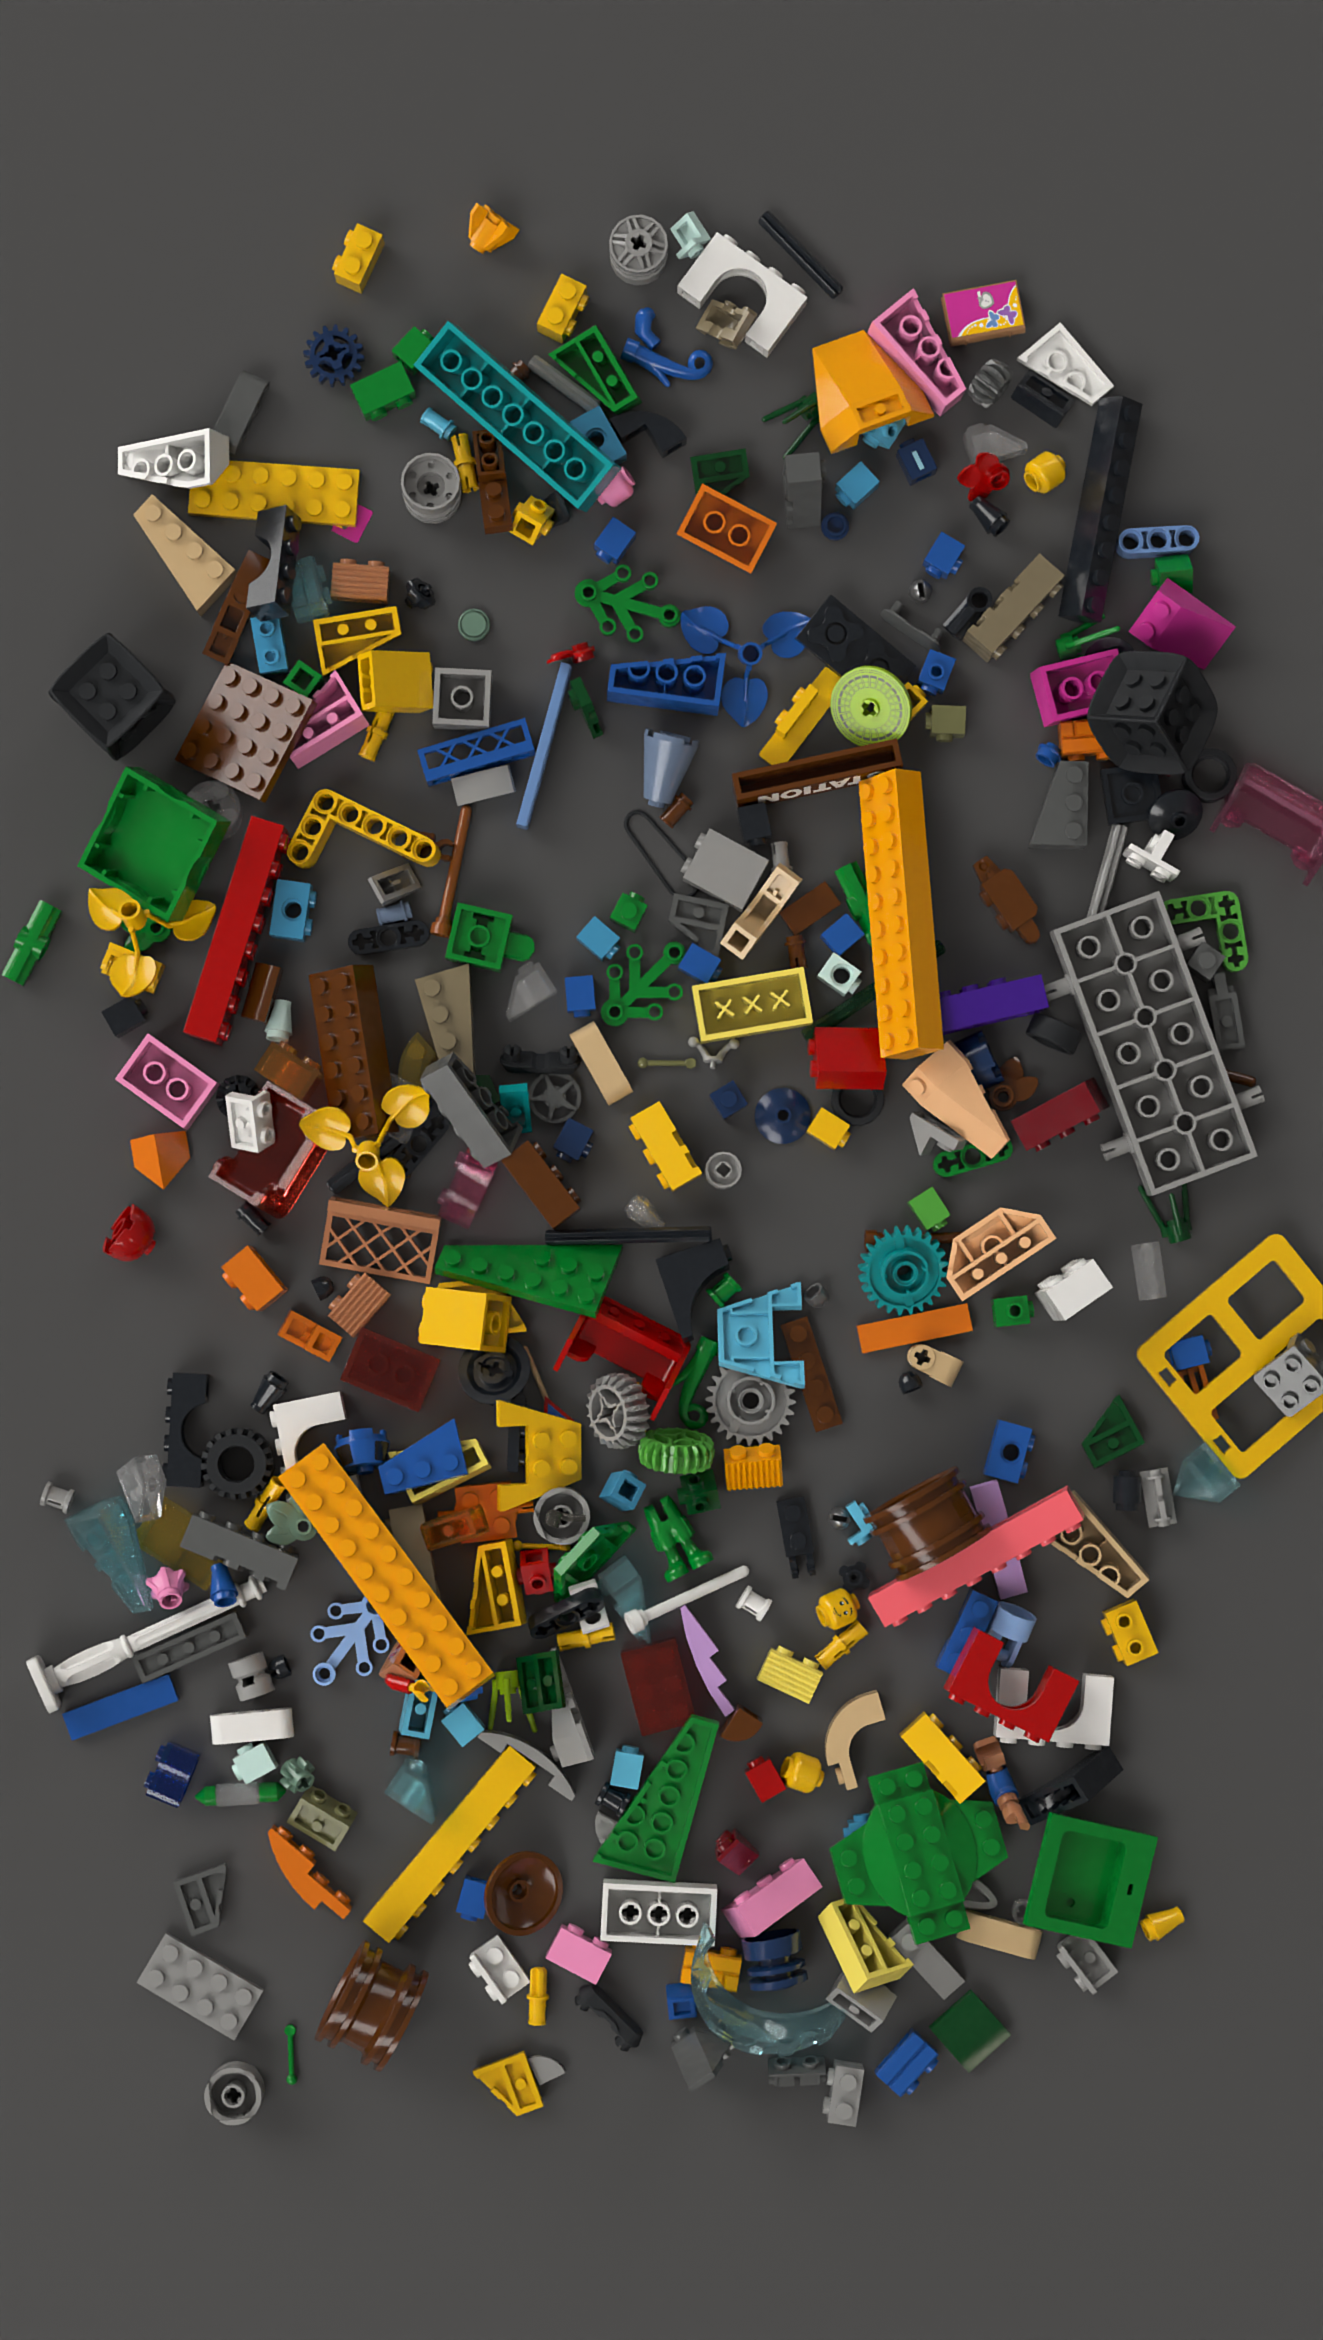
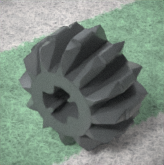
(990, 383)

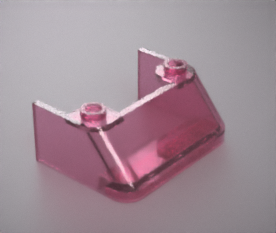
(1277, 811)

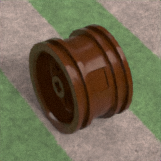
(927, 1524)

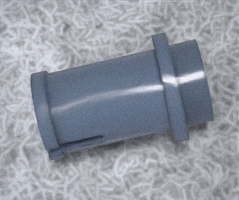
(394, 913)

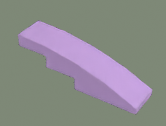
(989, 1500)
(702, 1650)

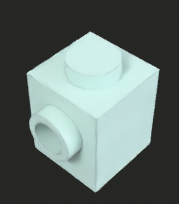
(253, 1761)

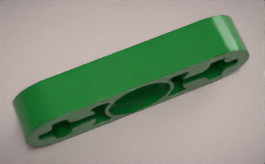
(954, 1169)

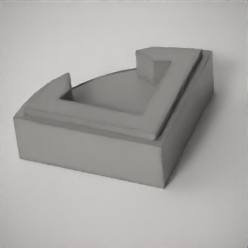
(603, 1825)
(545, 2068)

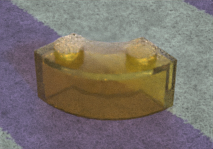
(415, 1059)

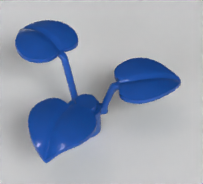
(743, 697)

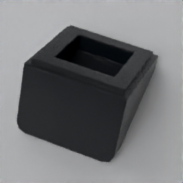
(561, 513)

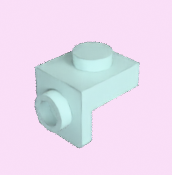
(690, 236)

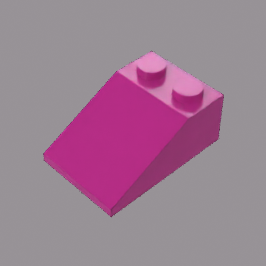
(1182, 625)
(1068, 686)

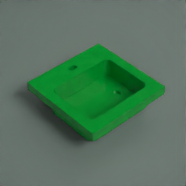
(1086, 1879)

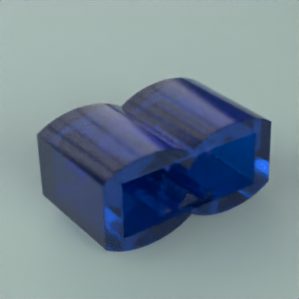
(172, 1773)

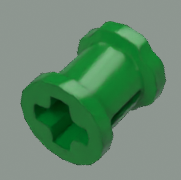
(723, 1290)

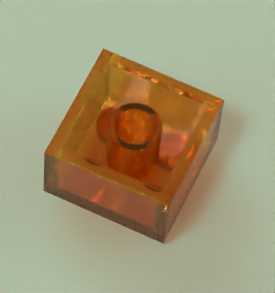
(290, 1072)

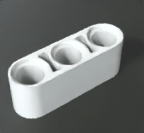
(252, 1725)

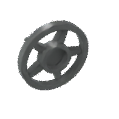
(554, 1098)

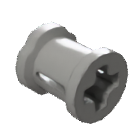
(57, 1497)

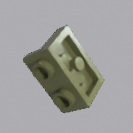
(322, 1817)

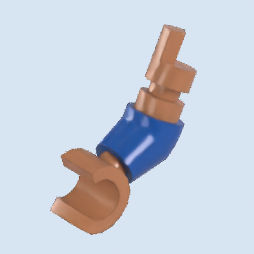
(999, 1781)

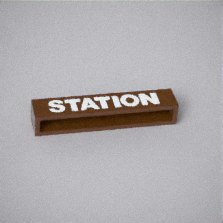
(815, 774)

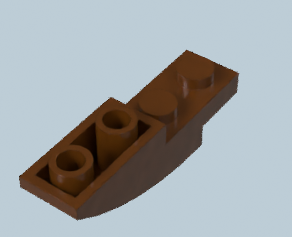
(492, 482)
(233, 613)

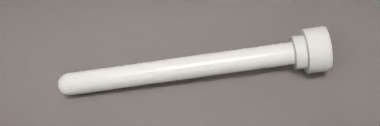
(638, 1619)

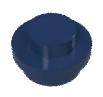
(835, 526)

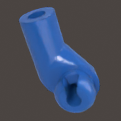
(643, 330)

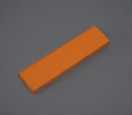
(914, 1328)

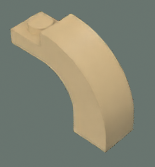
(761, 911)
(849, 1719)

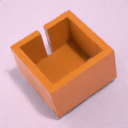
(254, 1279)

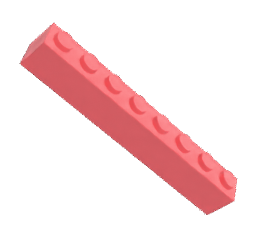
(1005, 1541)

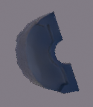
(979, 1054)

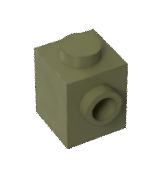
(946, 722)

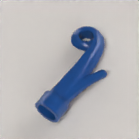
(660, 365)

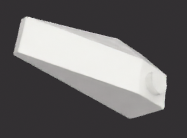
(177, 460)

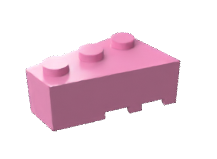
(331, 723)
(771, 1898)

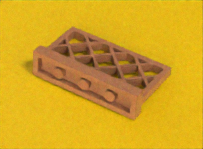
(386, 1216)

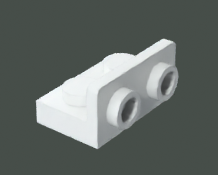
(250, 1121)
(498, 1969)

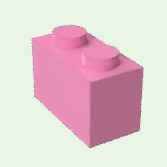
(579, 1953)

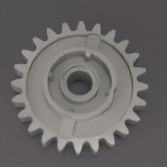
(746, 1422)

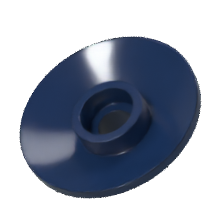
(767, 1115)

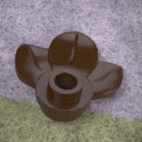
(1015, 1085)

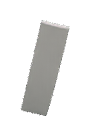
(499, 1740)

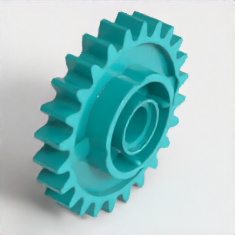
(892, 1253)

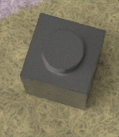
(1204, 962)

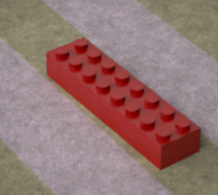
(237, 931)

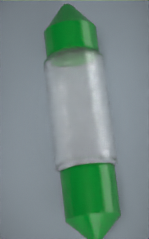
(240, 1793)

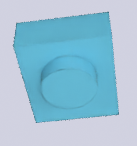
(858, 1512)

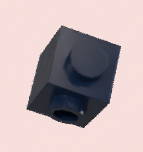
(573, 1141)

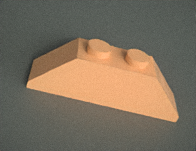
(994, 1248)

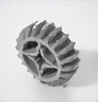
(618, 1410)

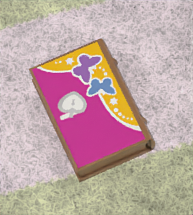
(983, 313)

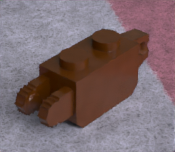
(1008, 899)

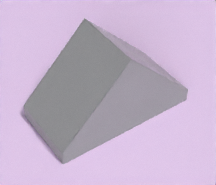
(394, 884)

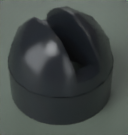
(323, 1287)
(909, 1382)
(281, 1666)

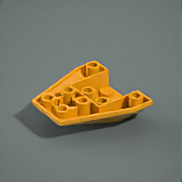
(862, 390)

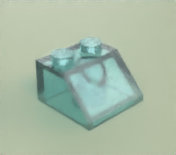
(414, 1789)

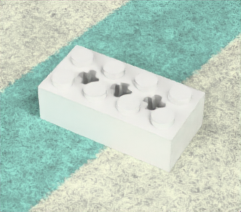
(1073, 1289)
(645, 1897)

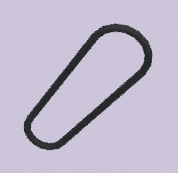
(645, 854)

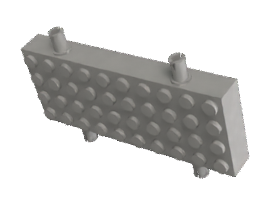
(1172, 1083)

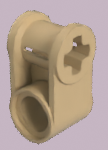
(938, 1364)

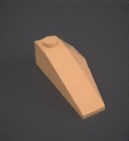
(952, 1095)

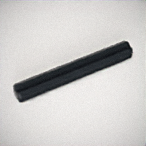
(800, 254)

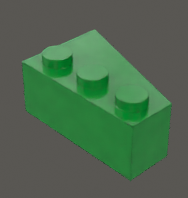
(598, 370)

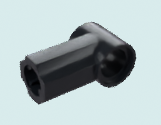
(967, 614)

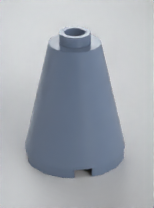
(665, 764)

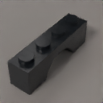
(272, 591)
(186, 1393)

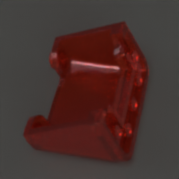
(281, 1171)

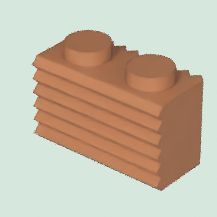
(360, 582)
(358, 1304)

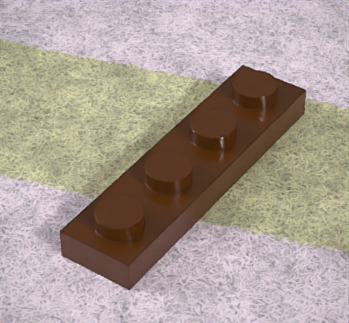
(817, 1389)

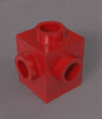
(536, 1571)

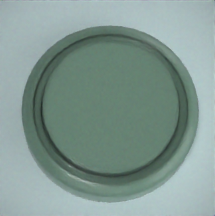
(474, 625)

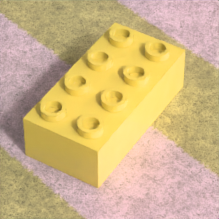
(752, 1005)

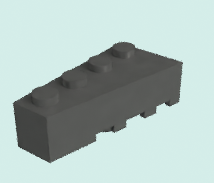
(471, 1110)
(240, 1550)

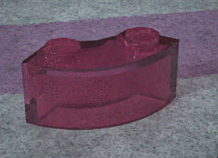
(466, 1191)

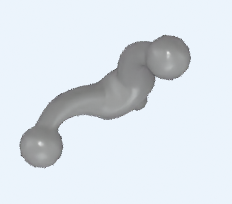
(713, 1060)

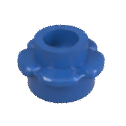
(1048, 754)

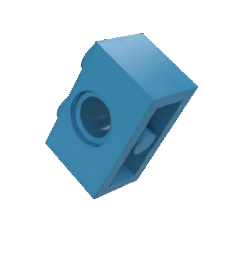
(596, 424)
(270, 647)
(285, 895)

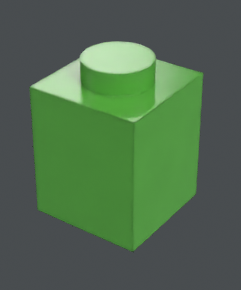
(929, 1210)

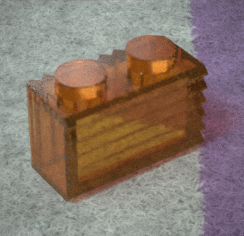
(454, 1527)

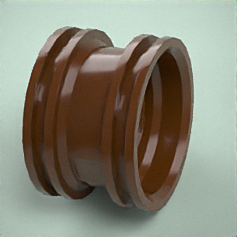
(372, 2006)

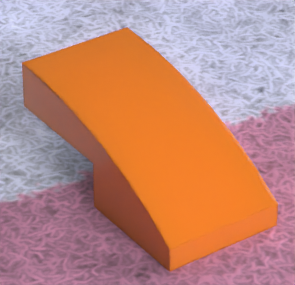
(309, 1335)

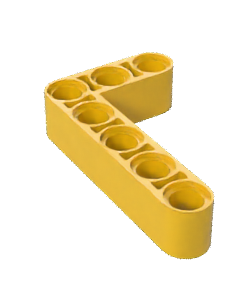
(362, 826)

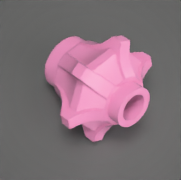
(168, 1587)

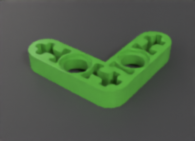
(1214, 912)

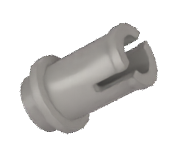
(780, 854)

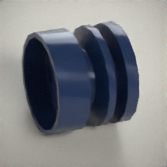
(775, 1966)

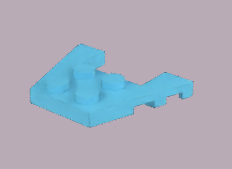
(747, 1337)

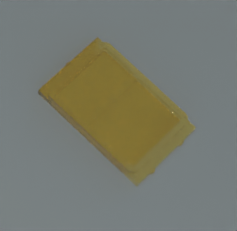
(163, 1539)

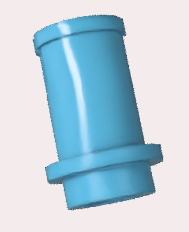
(438, 424)

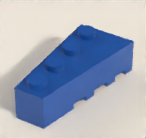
(670, 684)

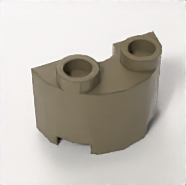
(726, 322)

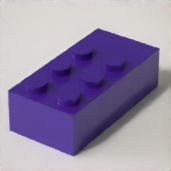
(992, 1004)

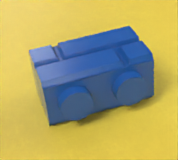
(907, 2063)

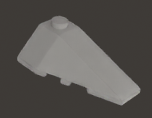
(568, 1729)

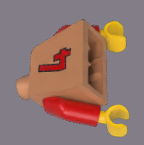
(401, 1672)

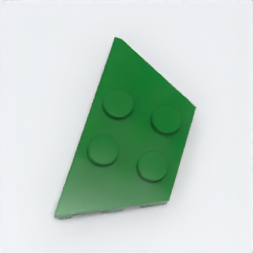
(589, 1555)

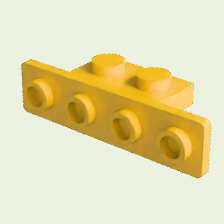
(801, 719)

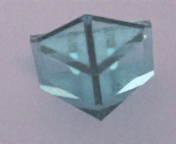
(1204, 1477)

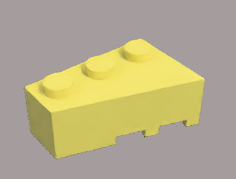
(861, 1947)

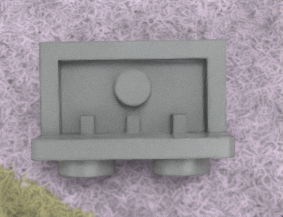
(1087, 1960)

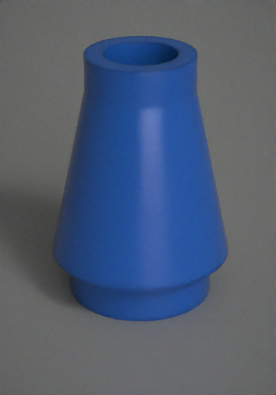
(222, 1586)

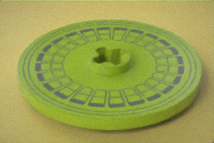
(851, 699)

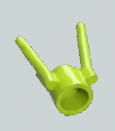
(506, 1684)

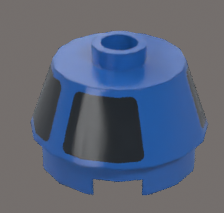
(362, 1450)

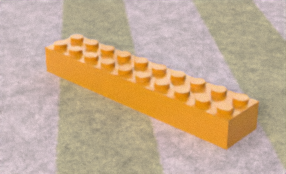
(901, 914)
(386, 1576)

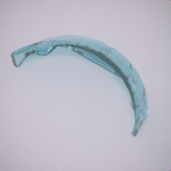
(750, 2028)

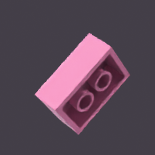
(167, 1081)

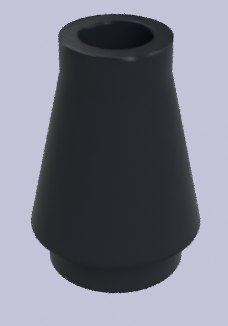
(991, 517)
(269, 1391)

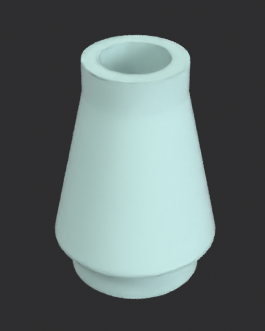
(279, 1023)

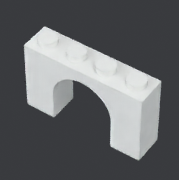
(724, 260)
(297, 1417)
(1088, 1727)

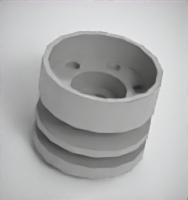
(649, 261)
(434, 473)

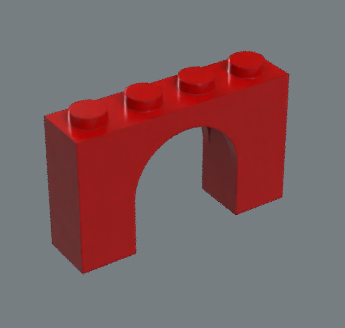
(1036, 1716)

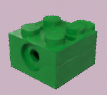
(486, 941)

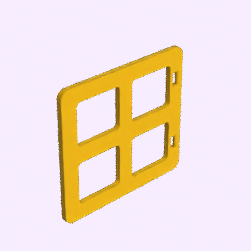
(1254, 1352)

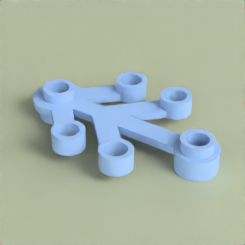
(353, 1634)

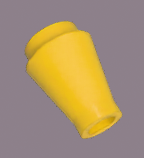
(1161, 1923)

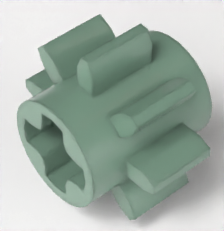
(297, 1774)

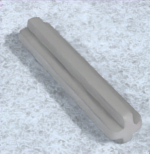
(563, 383)

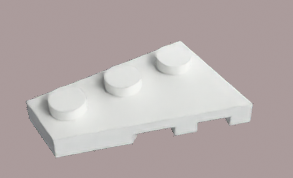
(1066, 364)

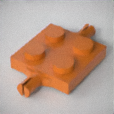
(502, 1523)

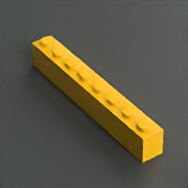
(449, 1843)

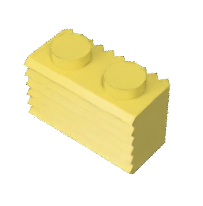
(790, 1674)

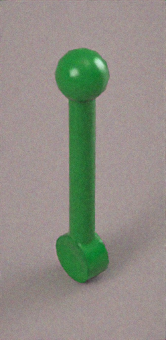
(290, 2031)

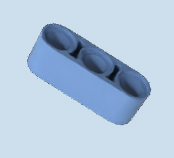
(1168, 534)

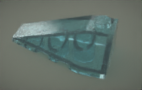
(112, 1540)

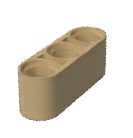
(601, 1063)
(1001, 1935)

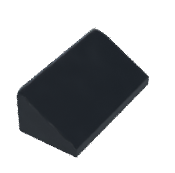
(1042, 398)

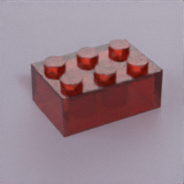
(391, 1369)
(657, 1685)

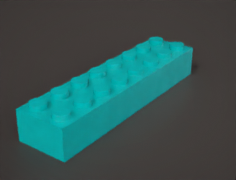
(517, 416)

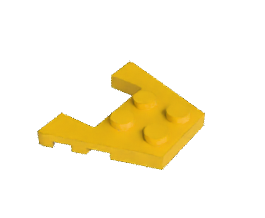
(550, 1453)

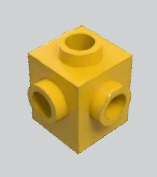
(532, 520)

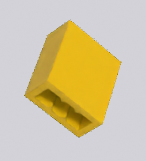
(395, 681)

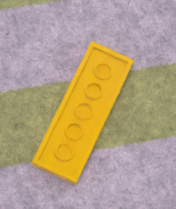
(311, 492)

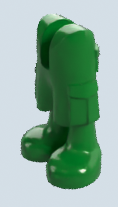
(672, 1531)

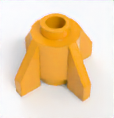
(489, 229)

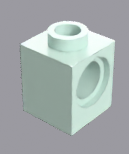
(834, 963)

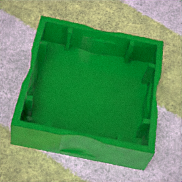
(154, 843)

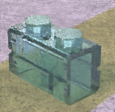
(309, 596)

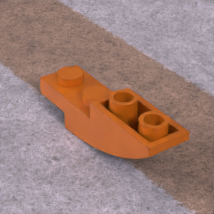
(297, 1864)

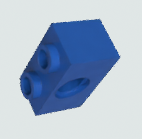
(1005, 1434)

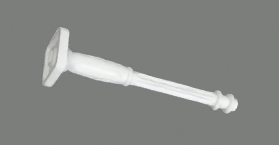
(106, 1655)

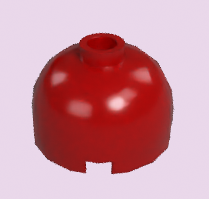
(131, 1235)

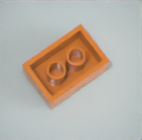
(726, 528)

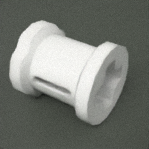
(753, 1603)

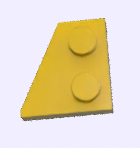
(512, 2082)

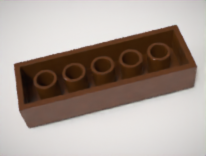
(353, 1046)

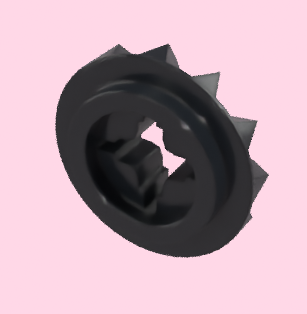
(245, 1085)

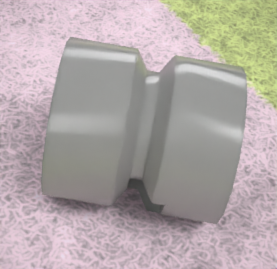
(723, 1170)
(248, 1666)

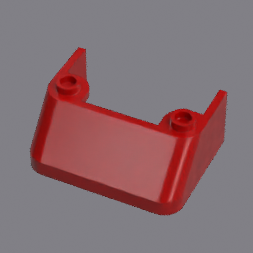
(632, 1344)

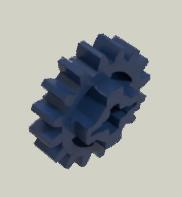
(343, 351)

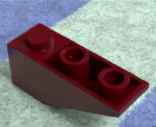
(735, 1851)

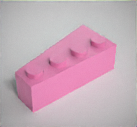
(915, 347)

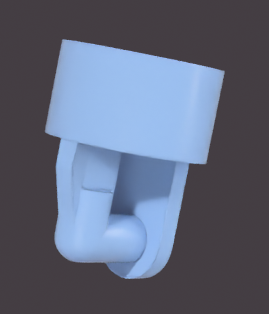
(1013, 1623)

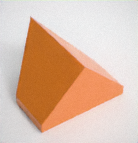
(161, 1155)

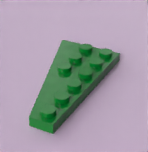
(553, 1275)
(658, 1819)

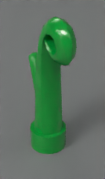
(693, 1375)

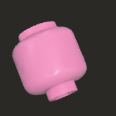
(619, 489)

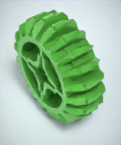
(676, 1451)

